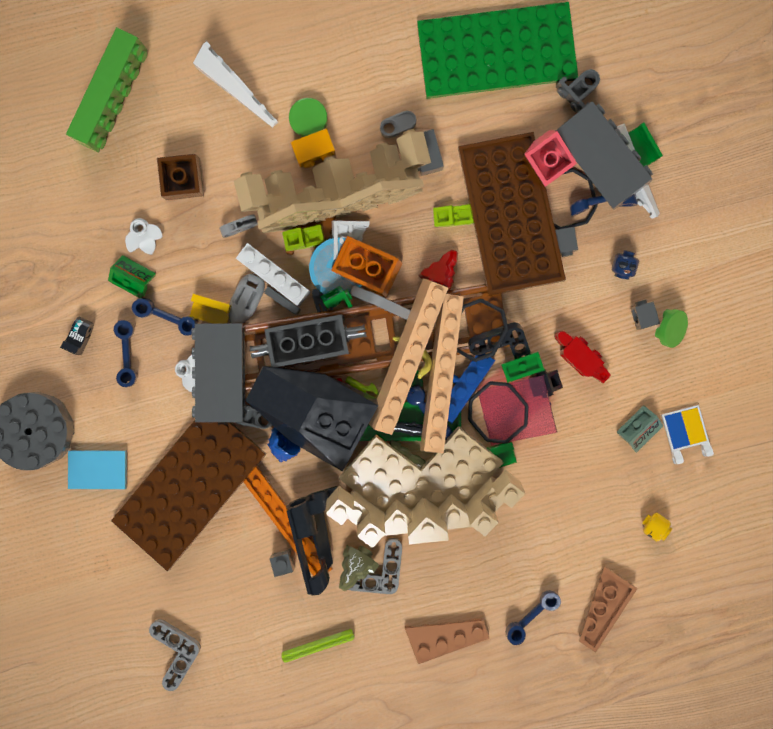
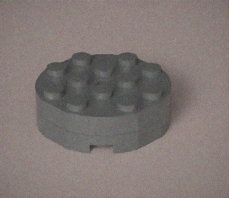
(34, 430)

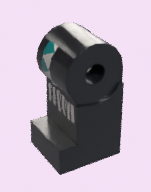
(78, 336)

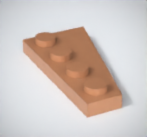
(606, 606)
(443, 638)

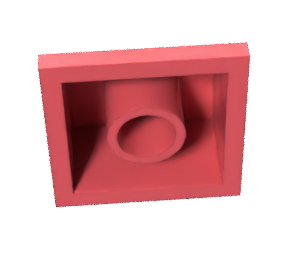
(549, 157)

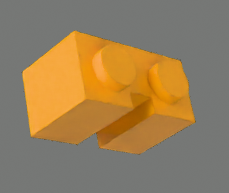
(313, 148)

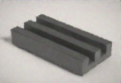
(283, 301)

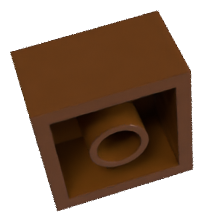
(180, 177)

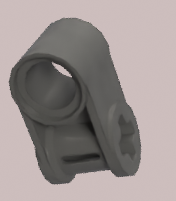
(253, 418)

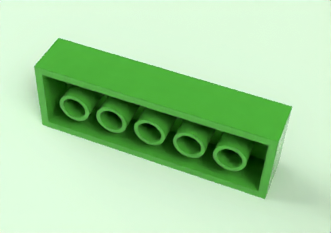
(107, 90)

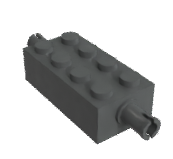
(307, 341)

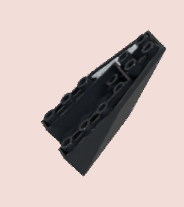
(313, 411)

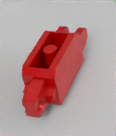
(581, 357)

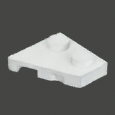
(342, 229)

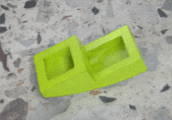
(452, 216)
(303, 238)

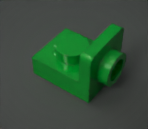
(335, 297)

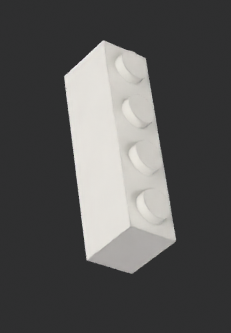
(273, 275)

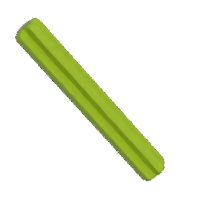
(317, 645)

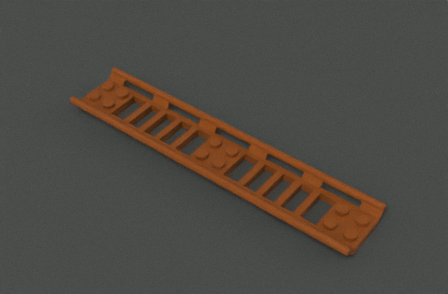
(479, 319)

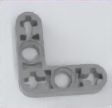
(380, 302)
(381, 579)
(183, 653)

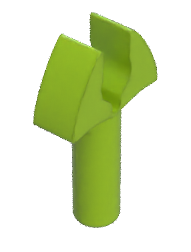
(354, 383)

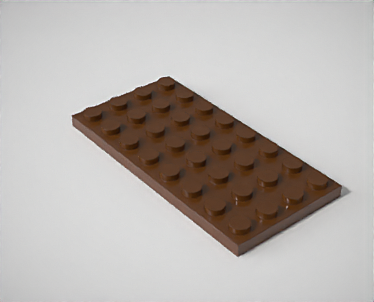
(510, 215)
(188, 489)

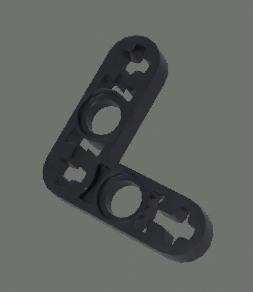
(508, 340)

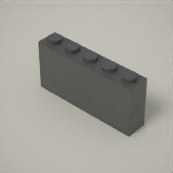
(604, 155)
(219, 372)

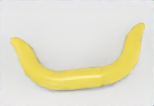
(426, 357)

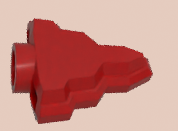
(442, 270)

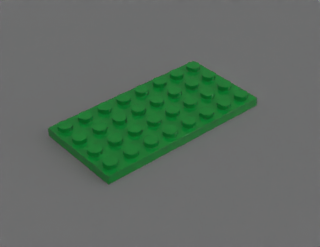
(497, 50)

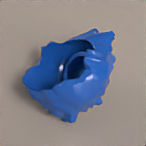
(282, 447)

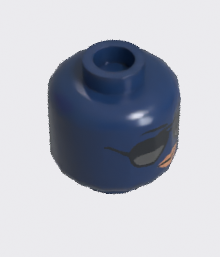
(625, 265)

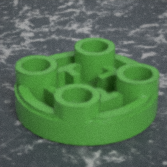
(307, 117)
(672, 328)

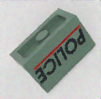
(640, 428)

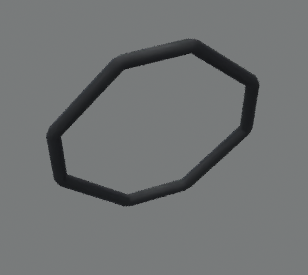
(593, 195)
(501, 337)
(517, 395)

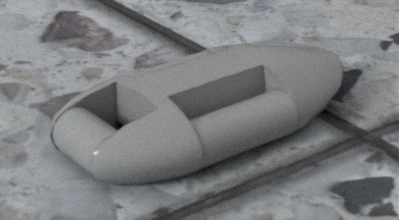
(245, 299)

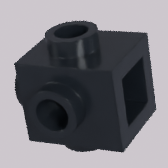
(551, 379)

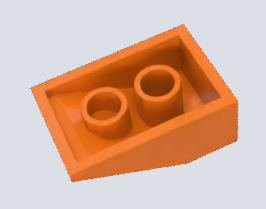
(367, 266)

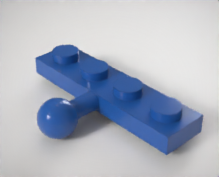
(467, 384)

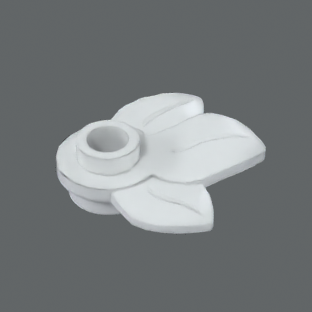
(144, 239)
(187, 380)

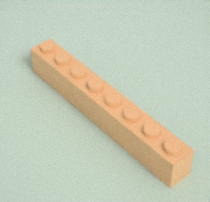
(408, 355)
(441, 375)

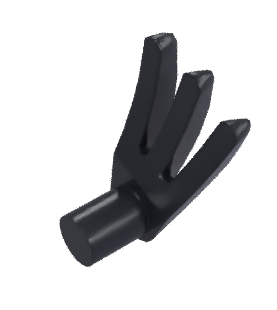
(316, 294)

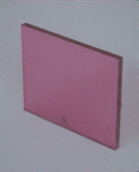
(505, 412)

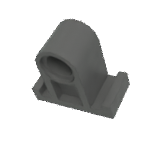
(578, 89)

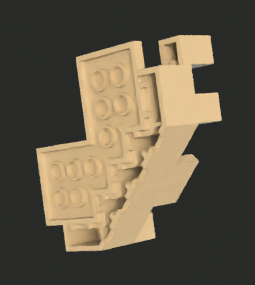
(336, 187)
(445, 494)

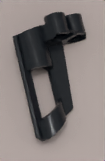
(305, 520)

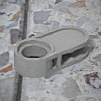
(402, 122)
(238, 226)

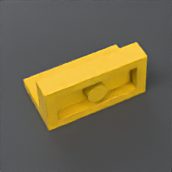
(210, 310)

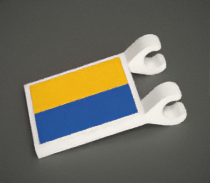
(684, 430)

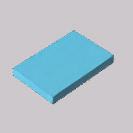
(97, 469)

